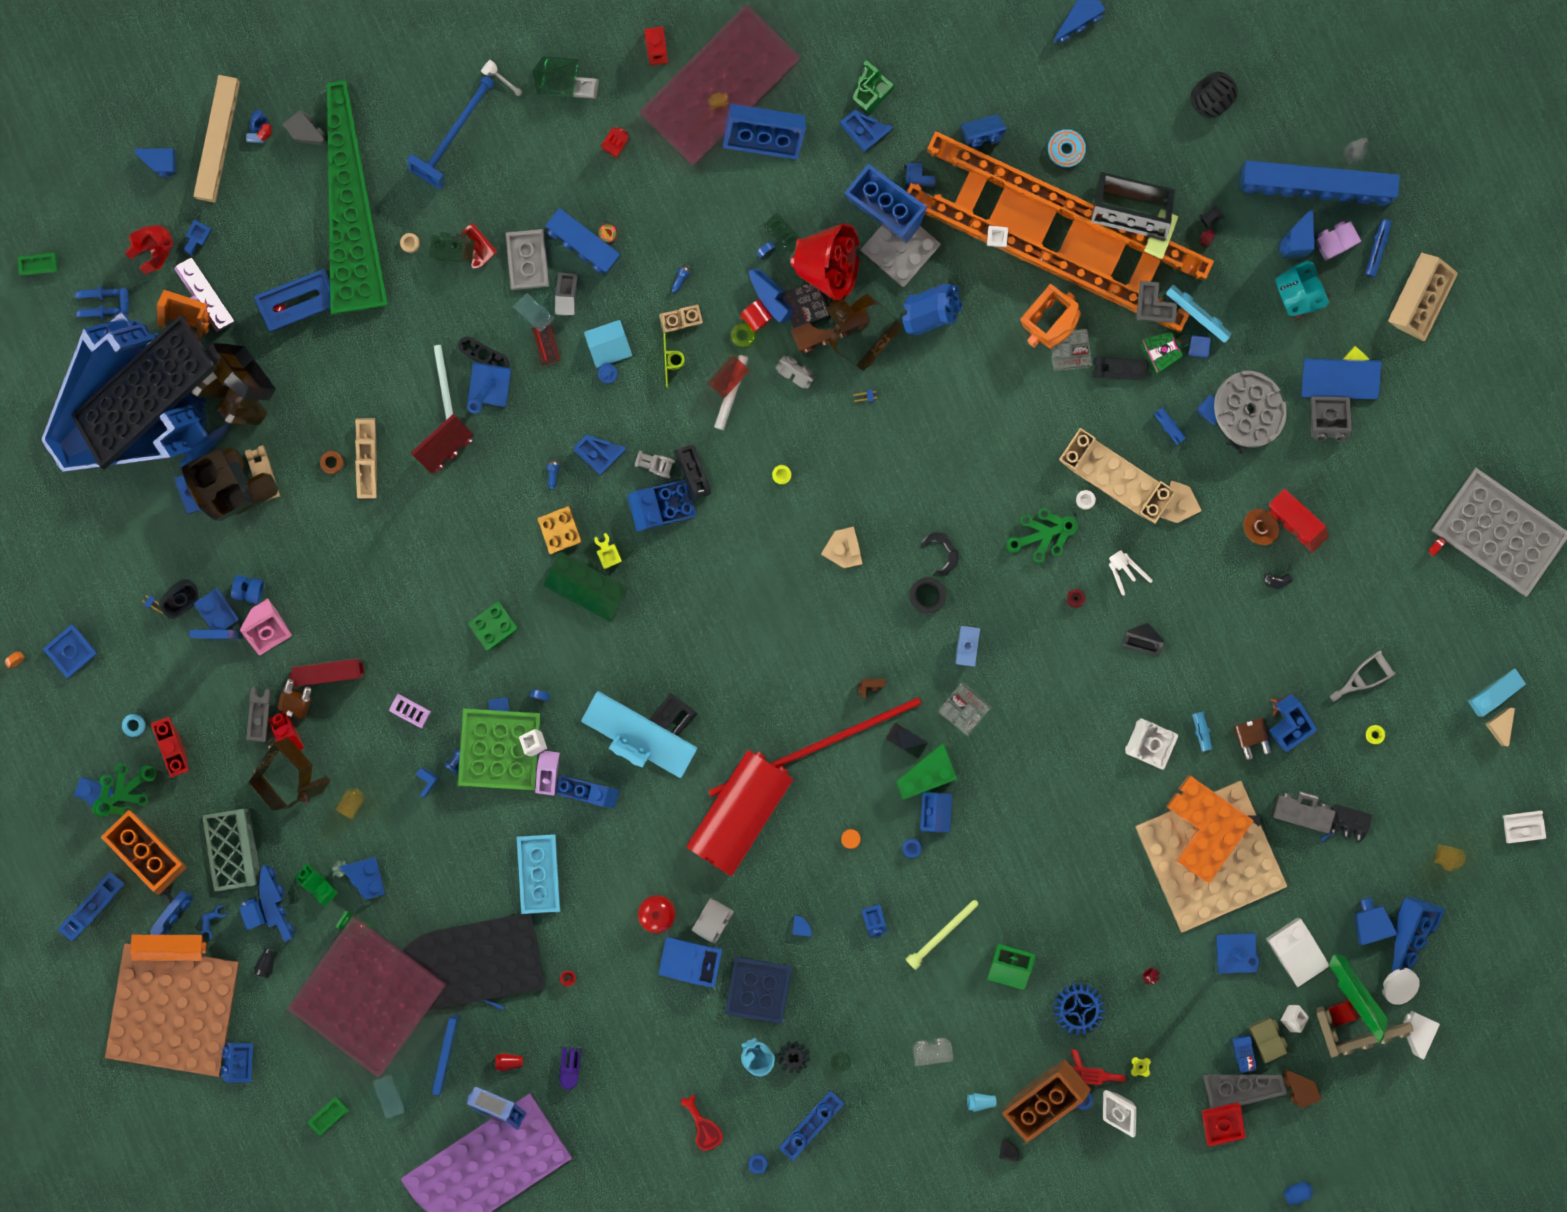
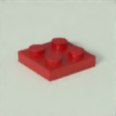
(1223, 1124)

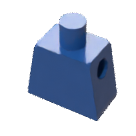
(1372, 923)

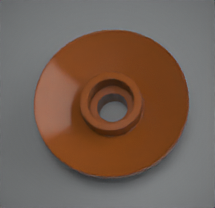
(1265, 522)

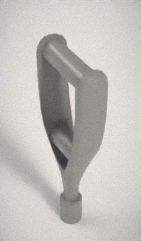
(1359, 682)

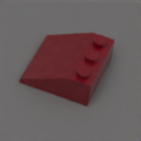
(443, 444)

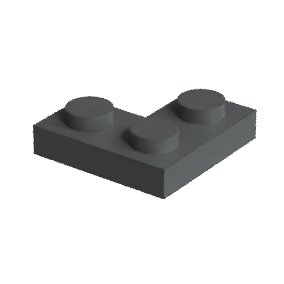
(1148, 306)

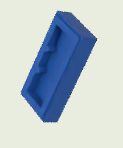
(187, 498)

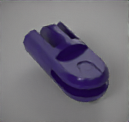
(569, 1074)

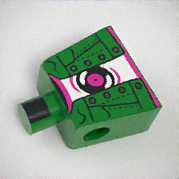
(1163, 350)

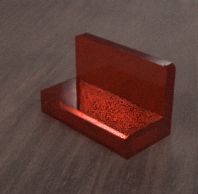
(728, 376)

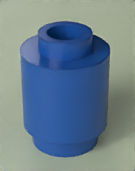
(1298, 1193)

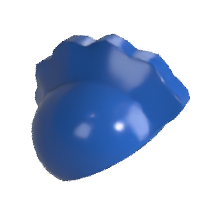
(257, 121)

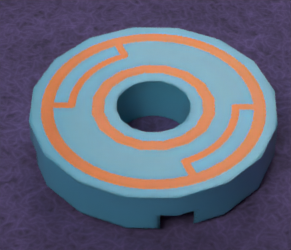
(1069, 137)

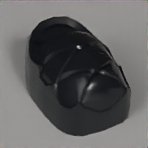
(179, 598)

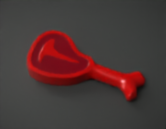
(708, 1132)

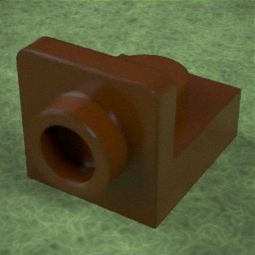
(874, 684)

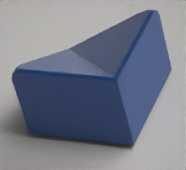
(1199, 346)

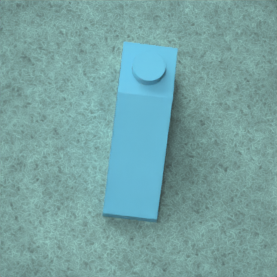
(1496, 693)

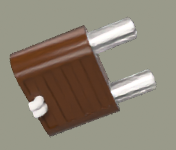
(293, 701)
(1252, 733)

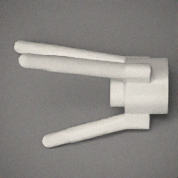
(1120, 561)

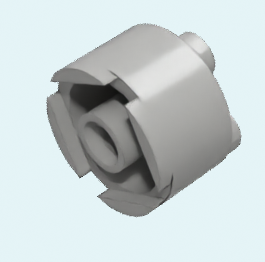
(712, 920)

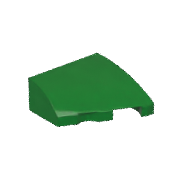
(871, 88)

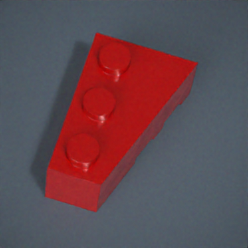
(1298, 520)

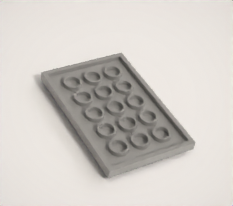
(1500, 532)

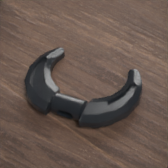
(953, 556)

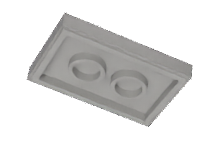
(527, 259)

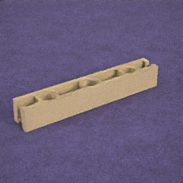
(216, 138)

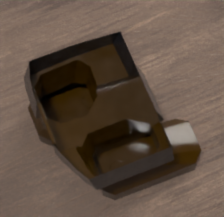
(238, 382)
(221, 486)

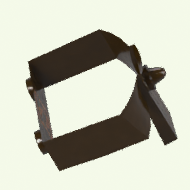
(841, 311)
(297, 758)

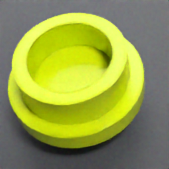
(781, 474)

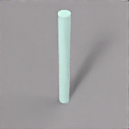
(443, 381)

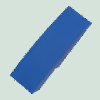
(771, 296)

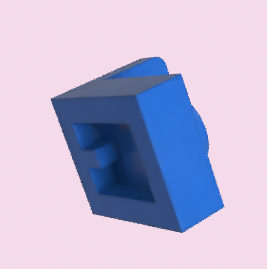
(874, 921)

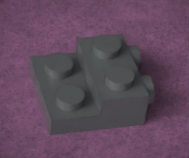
(1330, 418)

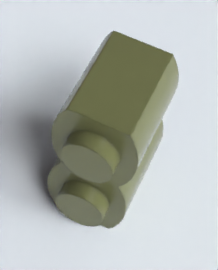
(1267, 1039)

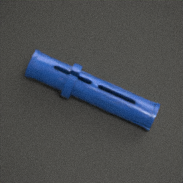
(1371, 269)

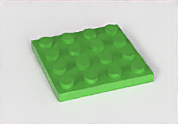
(492, 749)

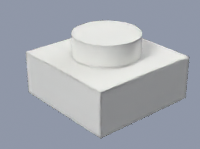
(997, 236)

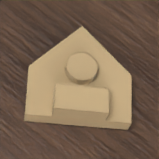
(1181, 505)
(843, 548)

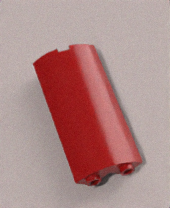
(740, 812)

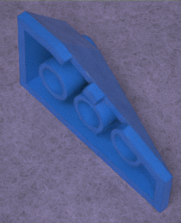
(1414, 925)

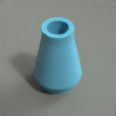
(980, 1102)

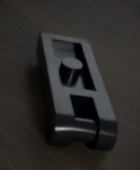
(1120, 368)
(693, 472)

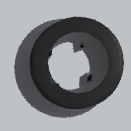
(265, 964)

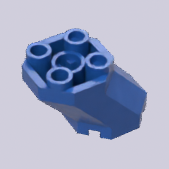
(932, 309)

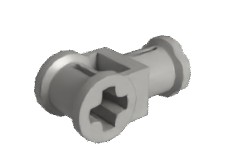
(656, 464)

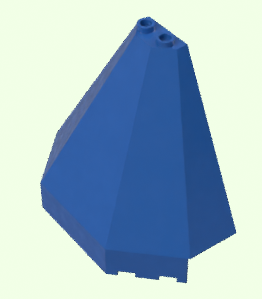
(97, 358)

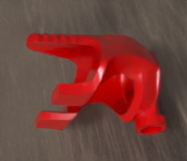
(151, 238)

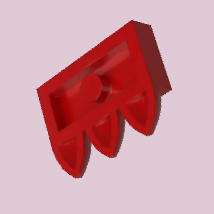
(483, 250)

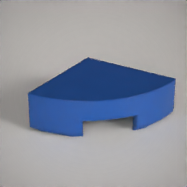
(801, 927)

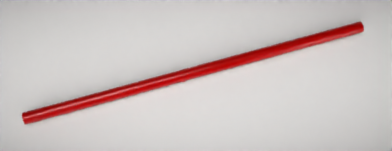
(835, 738)

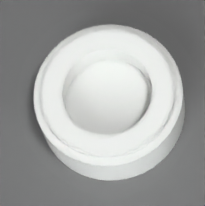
(1085, 500)

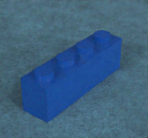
(583, 241)

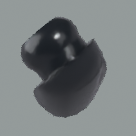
(1275, 582)

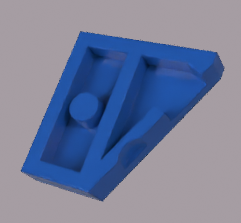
(365, 877)

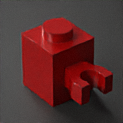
(615, 142)

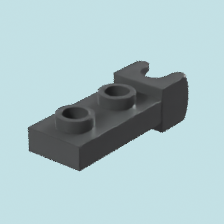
(258, 715)

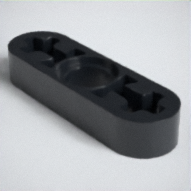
(473, 343)

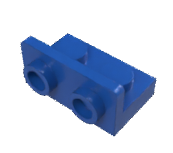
(237, 1062)

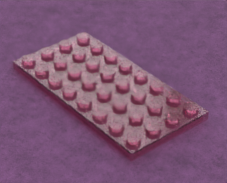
(739, 61)

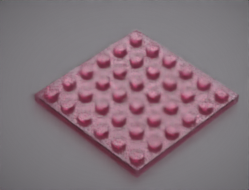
(366, 996)

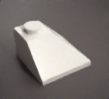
(1422, 1034)

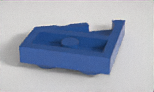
(864, 129)
(598, 453)

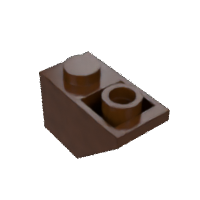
(1303, 1089)

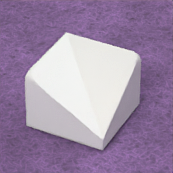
(533, 742)
(1294, 1018)

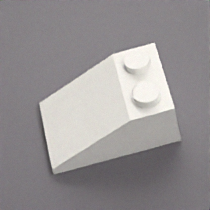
(1298, 951)

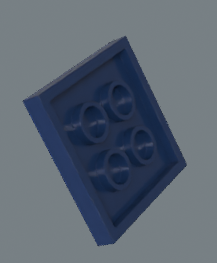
(758, 990)

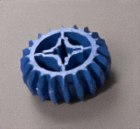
(1069, 1011)

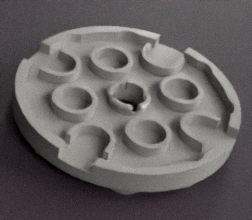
(1232, 413)

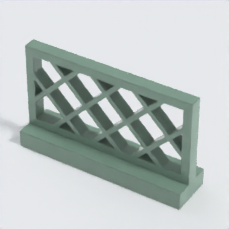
(247, 844)

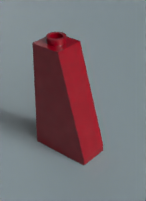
(327, 672)

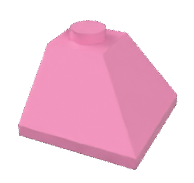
(264, 627)

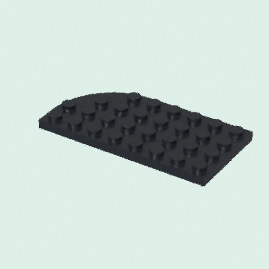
(481, 959)

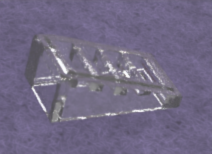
(1355, 150)

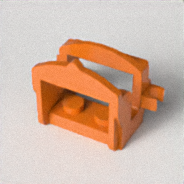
(1061, 328)

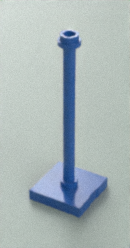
(427, 170)
(488, 385)
(1236, 953)

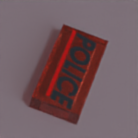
(546, 345)

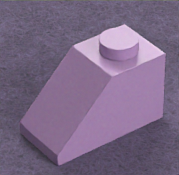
(547, 772)

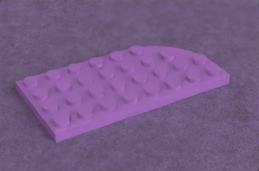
(489, 1164)

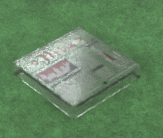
(1072, 352)
(964, 709)

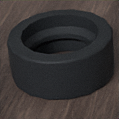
(942, 595)

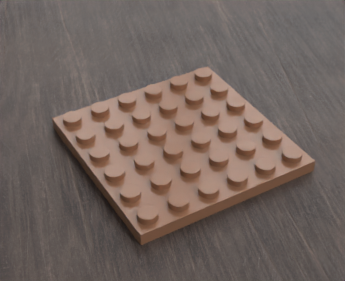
(172, 1013)

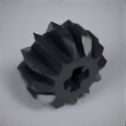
(792, 1050)

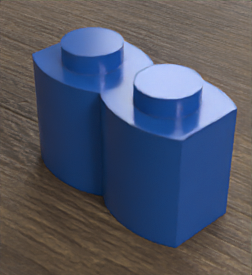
(252, 913)

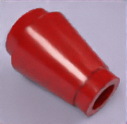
(507, 1062)

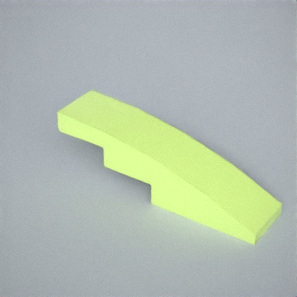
(1158, 246)

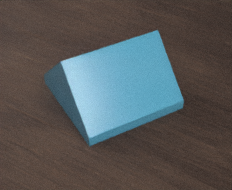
(608, 343)

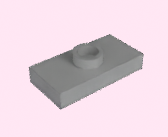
(586, 88)

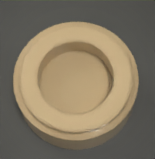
(410, 243)

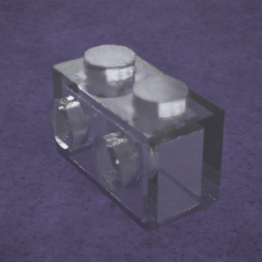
(932, 1052)

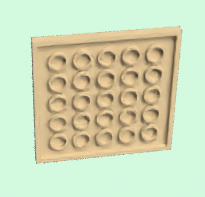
(1243, 878)

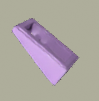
(424, 717)

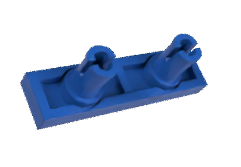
(811, 1125)

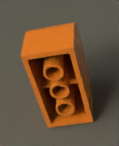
(144, 852)

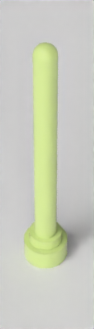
(915, 959)

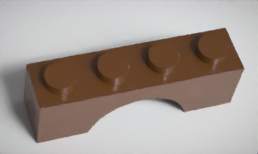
(808, 337)

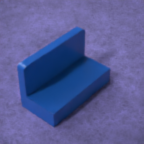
(430, 778)
(936, 812)

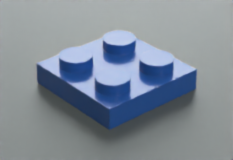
(70, 651)

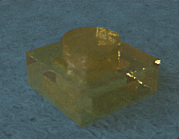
(717, 100)

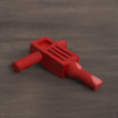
(1093, 1075)

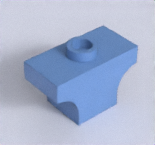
(967, 646)

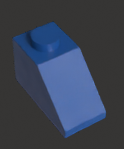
(160, 160)

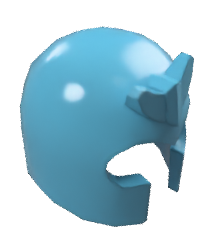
(757, 1057)

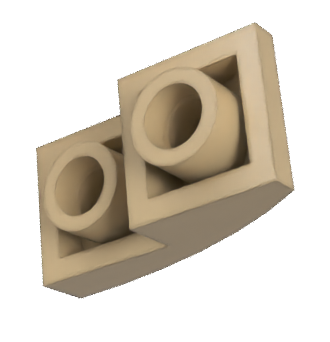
(681, 319)

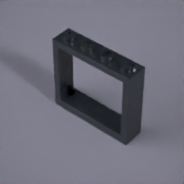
(1131, 220)

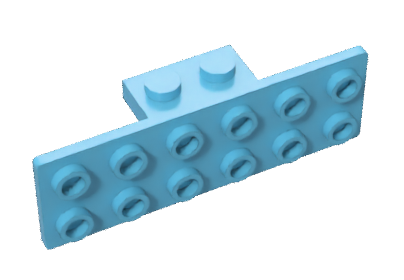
(638, 737)

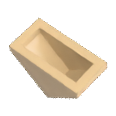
(1502, 725)

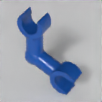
(206, 920)

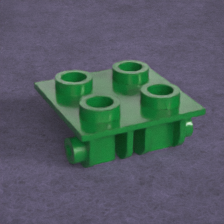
(493, 626)

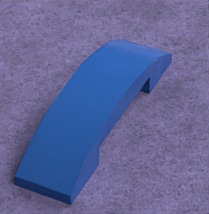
(91, 907)

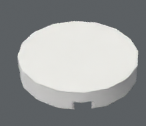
(1400, 986)

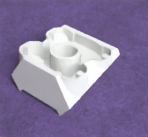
(1151, 743)

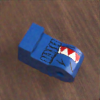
(1244, 1053)

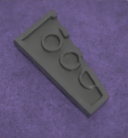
(1242, 1088)

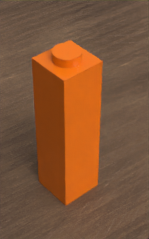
(167, 947)

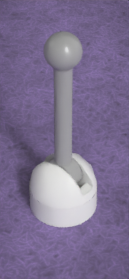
(490, 69)

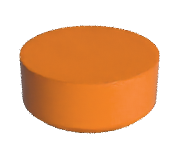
(14, 660)
(850, 838)

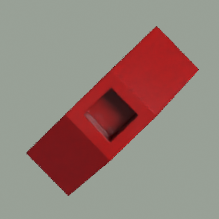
(170, 746)

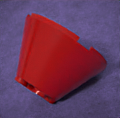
(829, 260)

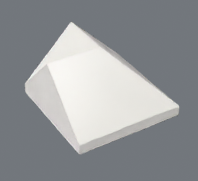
(1119, 1112)

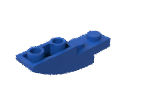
(270, 895)

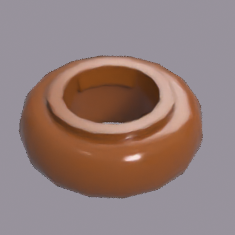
(325, 468)

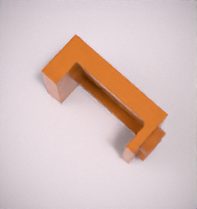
(173, 305)

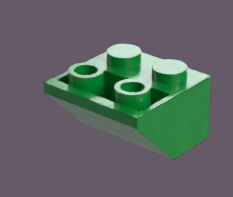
(1011, 966)

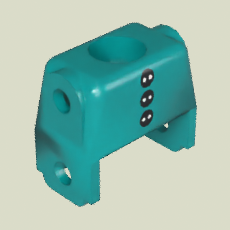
(1301, 290)

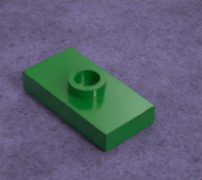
(38, 264)
(328, 1116)

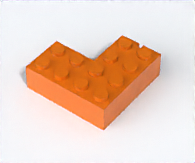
(1217, 826)

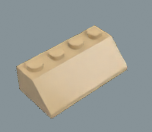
(1423, 296)

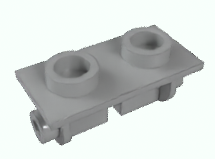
(789, 366)

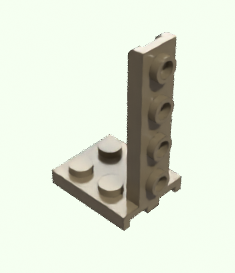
(1365, 1041)

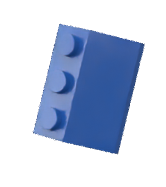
(1300, 239)

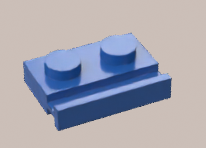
(216, 610)

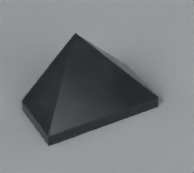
(1144, 639)
(907, 740)

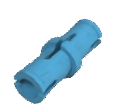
(1202, 731)

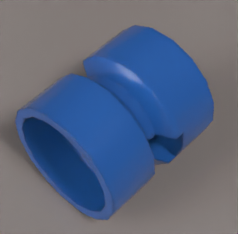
(253, 592)

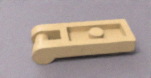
(260, 467)

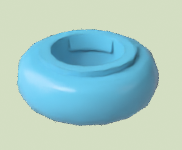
(125, 725)

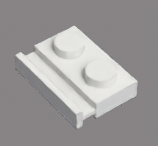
(1524, 826)

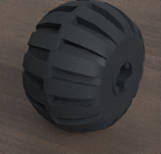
(1214, 94)

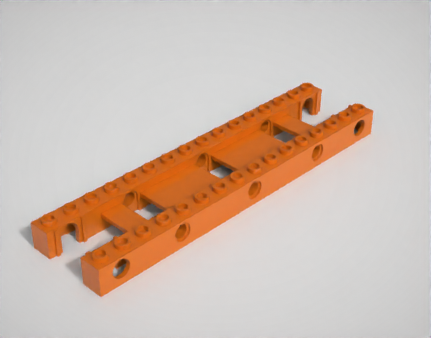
(1028, 210)

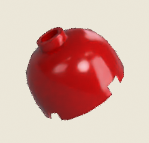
(656, 914)

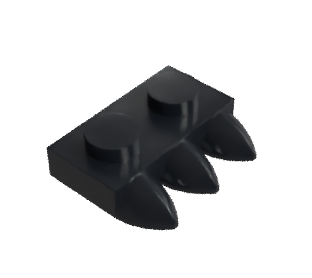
(1350, 821)

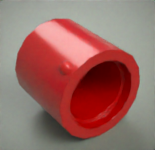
(756, 315)

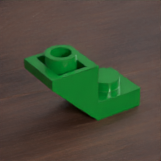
(316, 884)

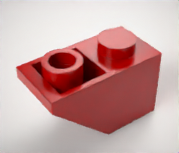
(283, 727)

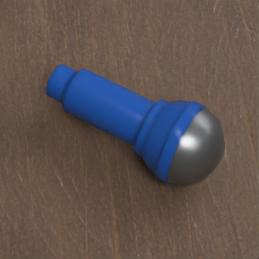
(683, 272)
(553, 467)

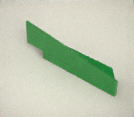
(1359, 996)

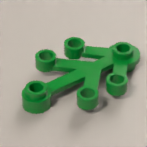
(1045, 533)
(120, 791)

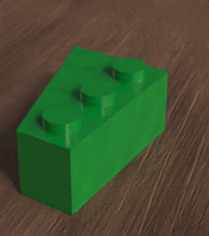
(927, 774)

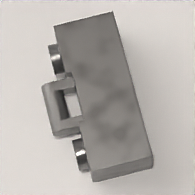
(1293, 811)

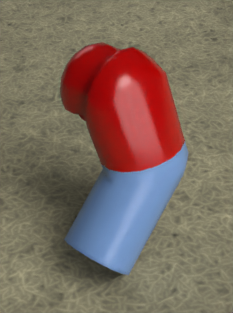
(260, 137)

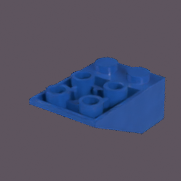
(983, 131)
(661, 505)
(690, 961)

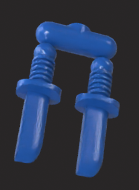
(124, 302)

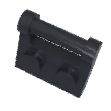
(669, 710)

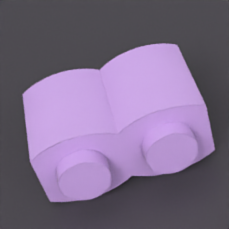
(1338, 240)

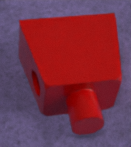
(656, 46)

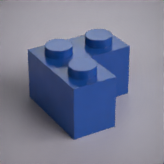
(1295, 726)

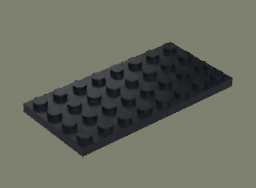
(142, 392)

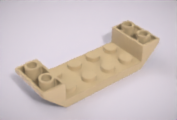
(1116, 476)

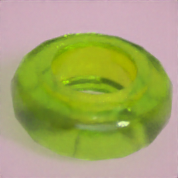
(736, 341)

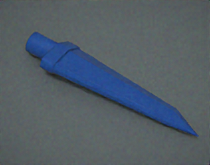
(205, 445)

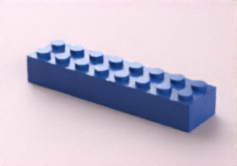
(1319, 182)

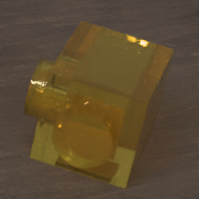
(351, 803)
(1449, 857)

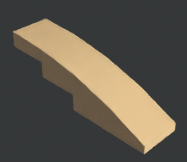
(366, 458)

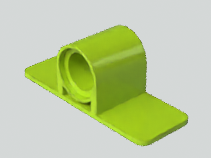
(668, 356)

